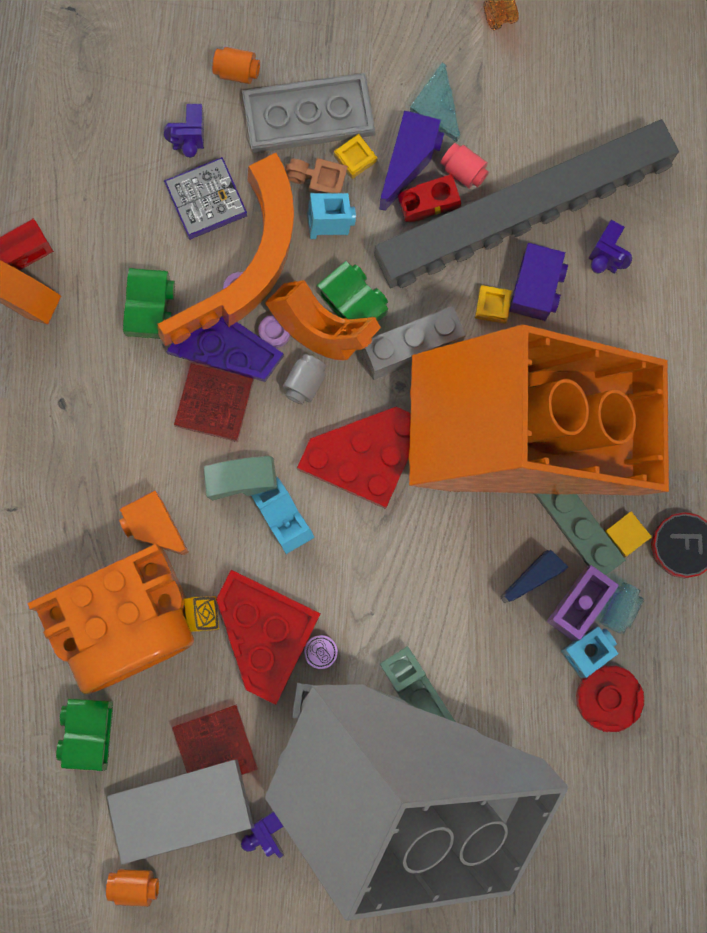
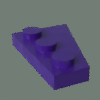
(229, 349)

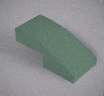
(240, 476)

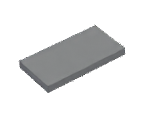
(308, 112)
(180, 812)

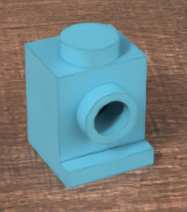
(330, 214)
(604, 651)

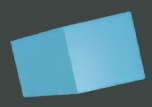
(283, 517)

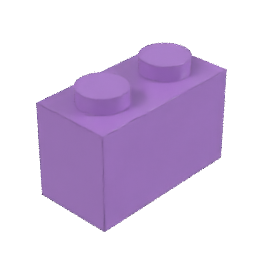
(582, 603)

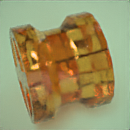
(500, 12)

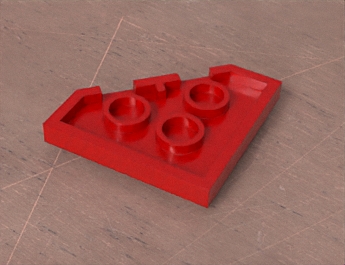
(362, 455)
(264, 633)

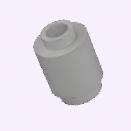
(304, 379)

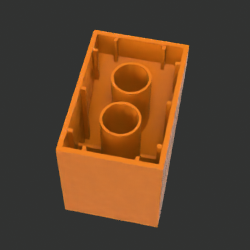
(538, 416)

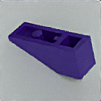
(411, 154)

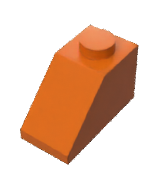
(152, 524)

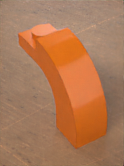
(315, 326)

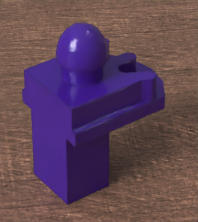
(187, 135)
(608, 254)
(263, 836)

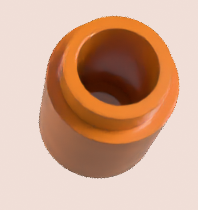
(236, 65)
(132, 887)

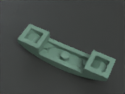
(412, 683)

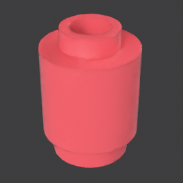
(465, 165)

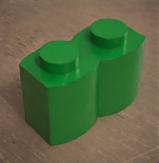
(350, 295)
(147, 302)
(86, 734)

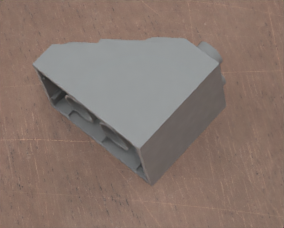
(407, 804)

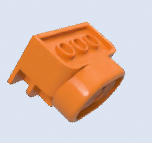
(117, 619)

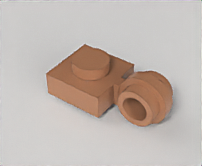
(325, 178)

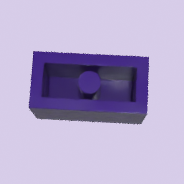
(537, 282)

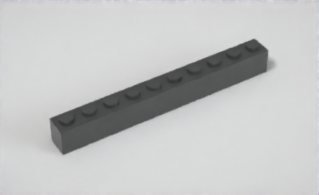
(525, 204)

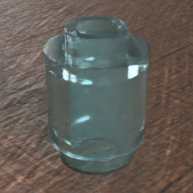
(622, 608)

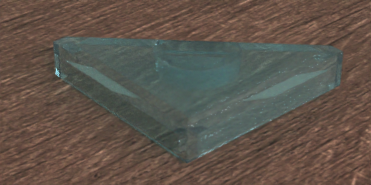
(438, 102)

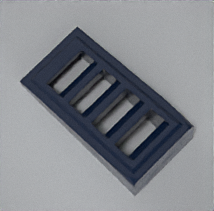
(540, 571)

